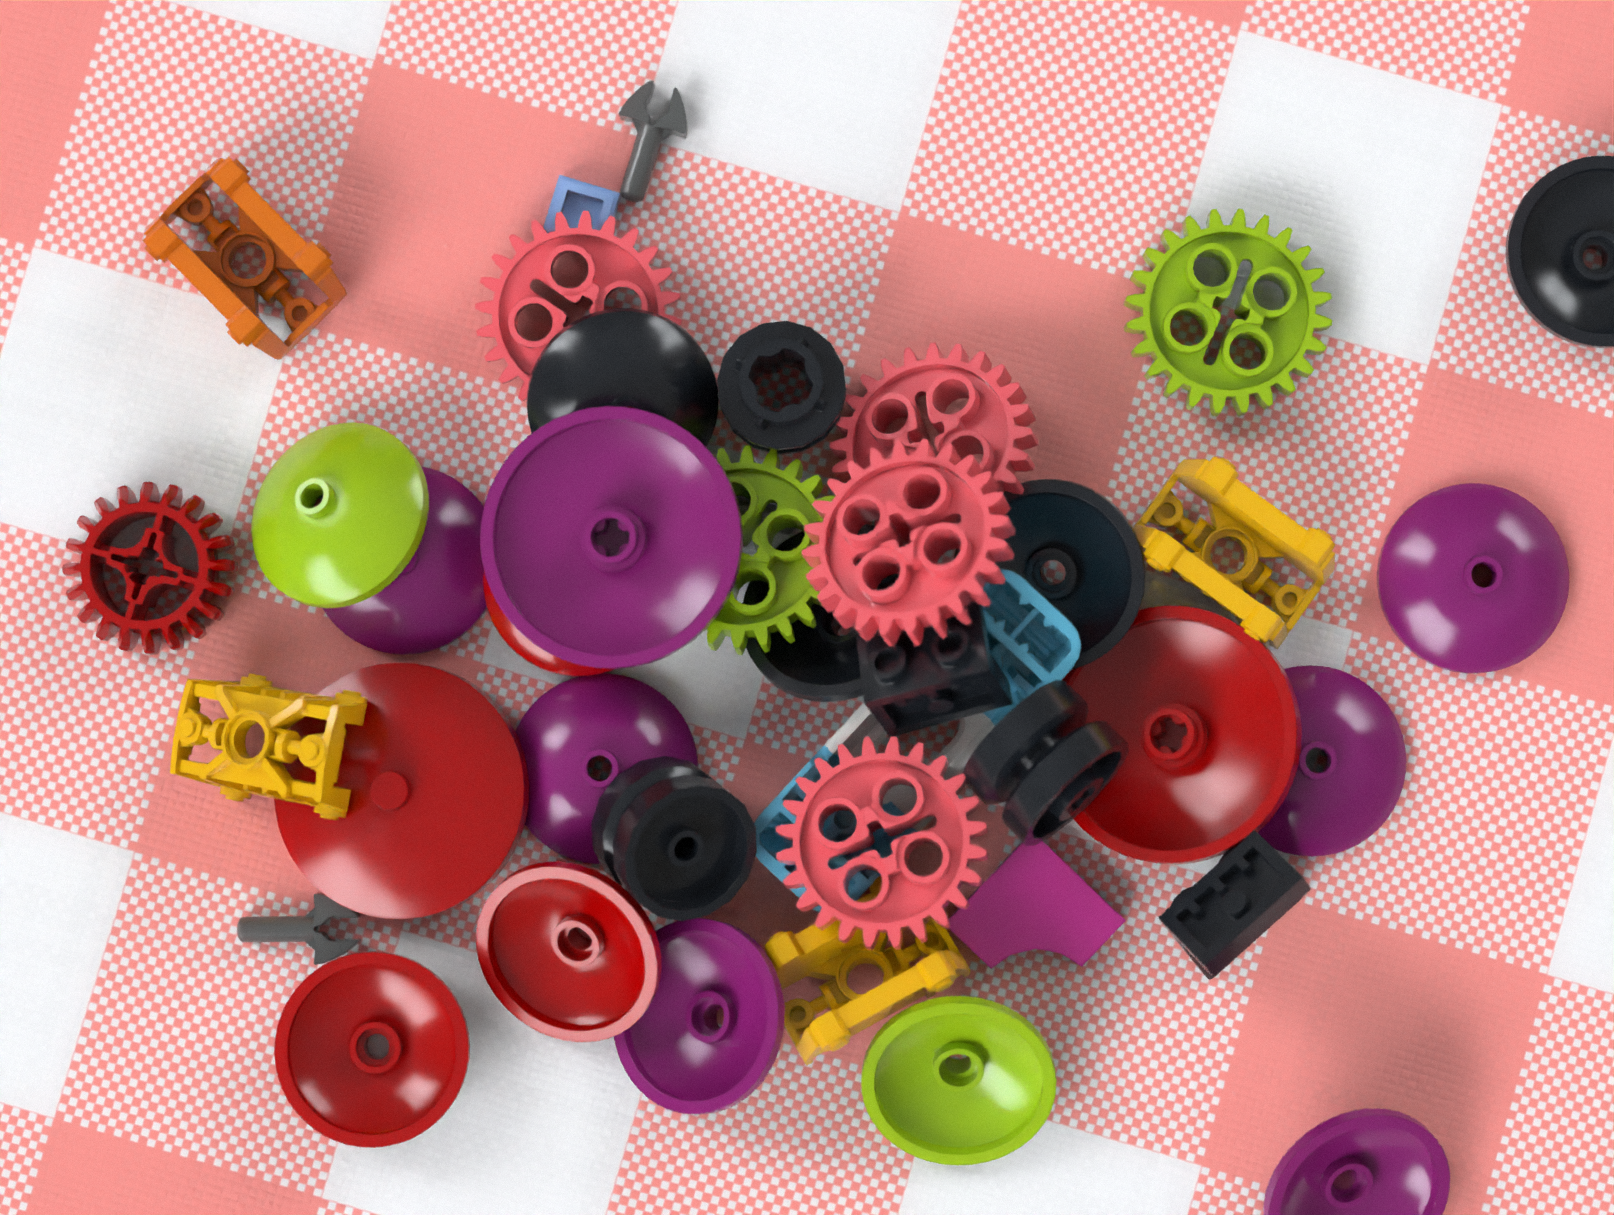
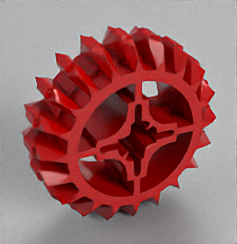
(97, 552)

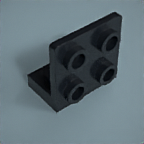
(934, 681)
(1233, 904)

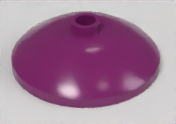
(1430, 587)
(438, 590)
(586, 720)
(1362, 772)
(677, 1047)
(1362, 1166)

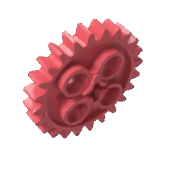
(611, 266)
(988, 425)
(924, 590)
(860, 788)

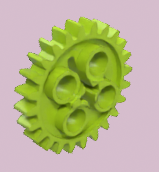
(1279, 334)
(783, 571)

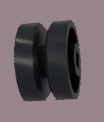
(1045, 762)
(673, 838)

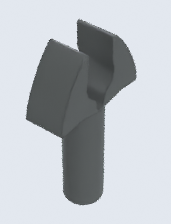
(648, 137)
(301, 929)

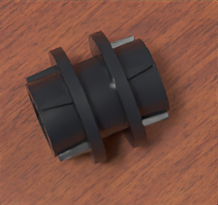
(767, 351)

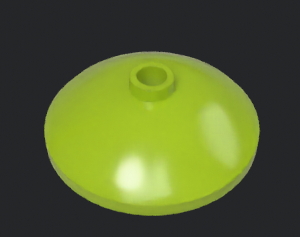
(360, 530)
(958, 1107)

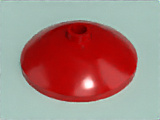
(553, 973)
(326, 1056)

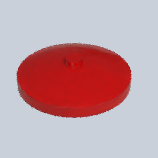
(1205, 734)
(430, 797)

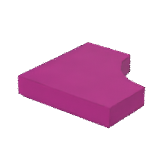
(1033, 905)

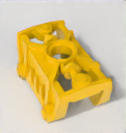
(1256, 527)
(276, 710)
(825, 957)

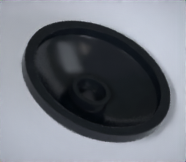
(1546, 245)
(625, 361)
(1098, 553)
(819, 662)

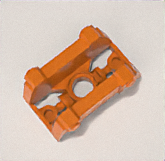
(213, 271)

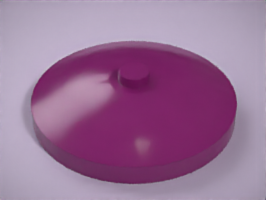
(611, 537)

